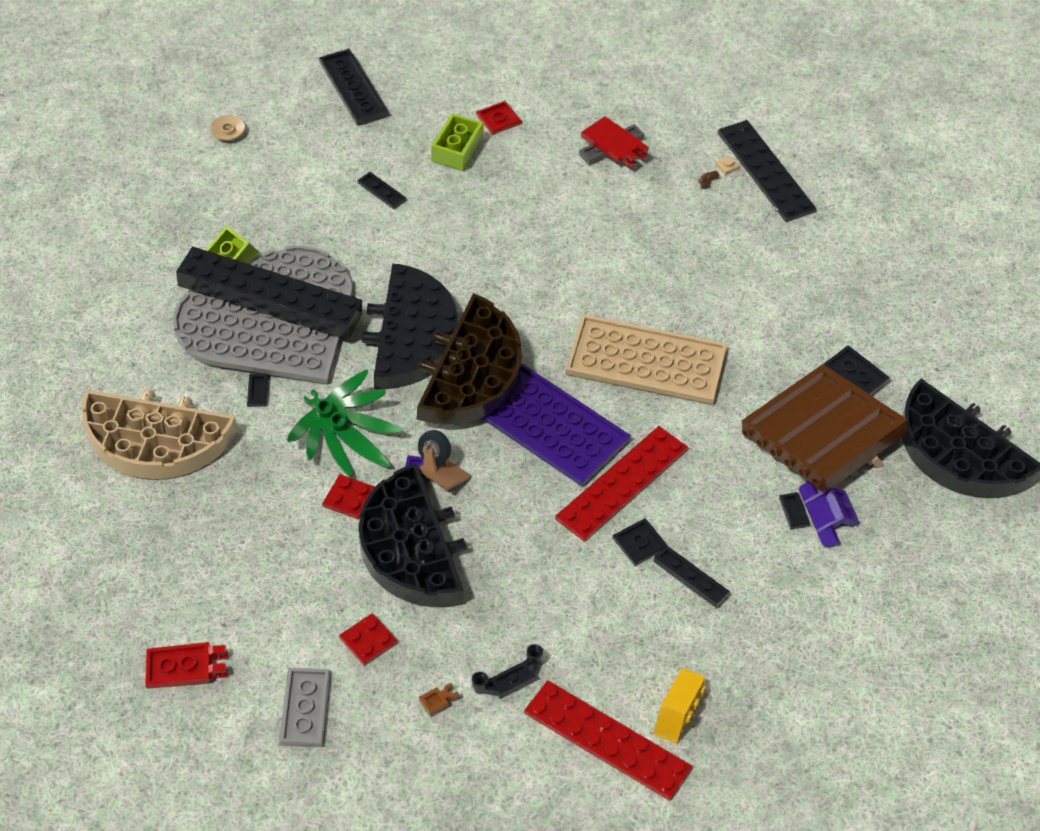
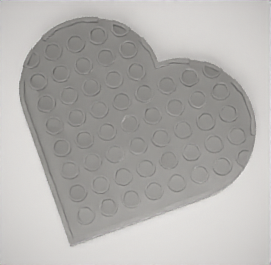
(258, 342)

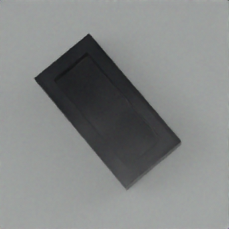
(257, 390)
(794, 511)

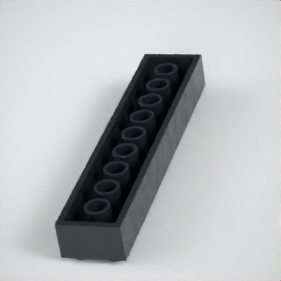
(269, 293)

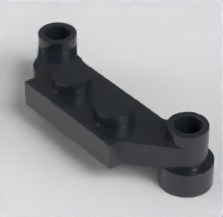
(512, 678)

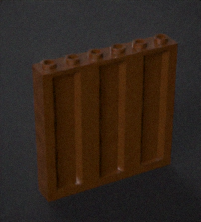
(824, 427)

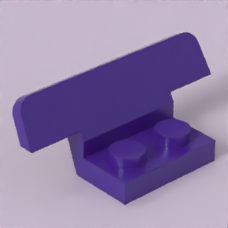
(828, 511)

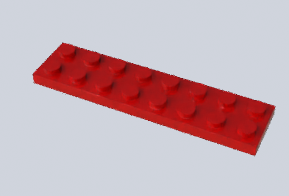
(621, 483)
(608, 740)

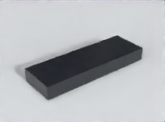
(382, 190)

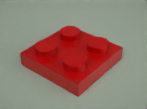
(347, 496)
(368, 639)

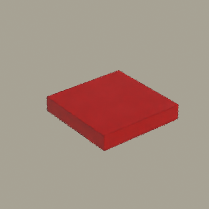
(498, 117)

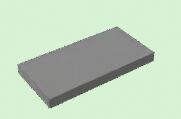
(304, 707)

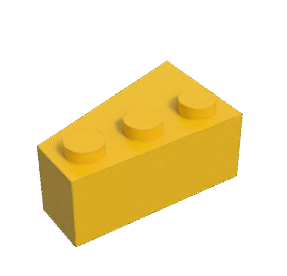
(679, 705)

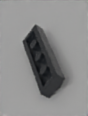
(691, 576)

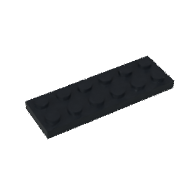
(353, 86)

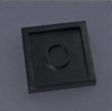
(639, 542)

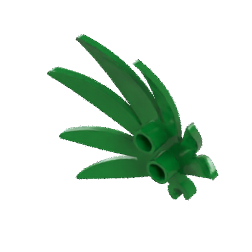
(332, 419)

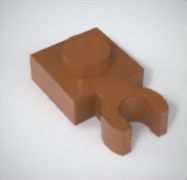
(436, 701)

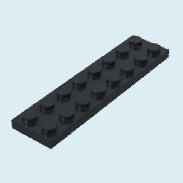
(767, 171)

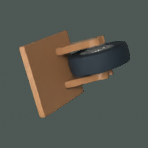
(435, 451)

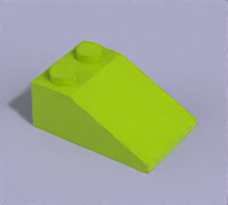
(233, 246)

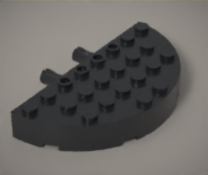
(411, 315)
(961, 449)
(405, 542)

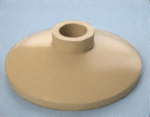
(227, 127)

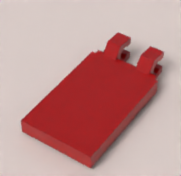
(615, 141)
(184, 665)

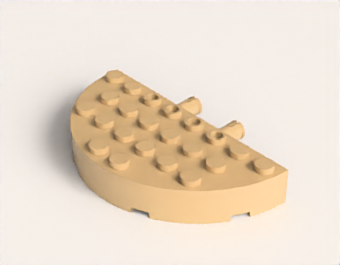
(154, 437)

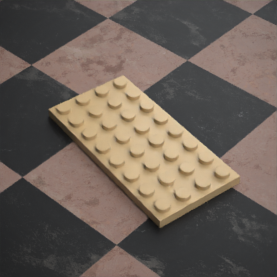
(646, 359)

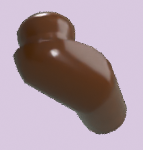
(703, 180)

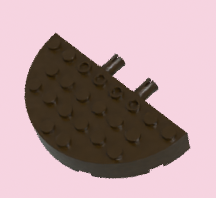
(475, 369)

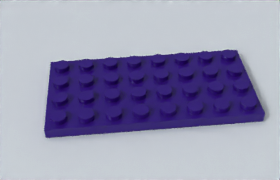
(557, 427)

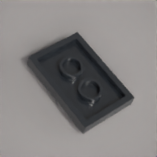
(858, 370)

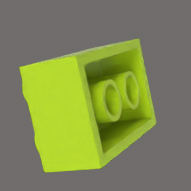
(457, 141)

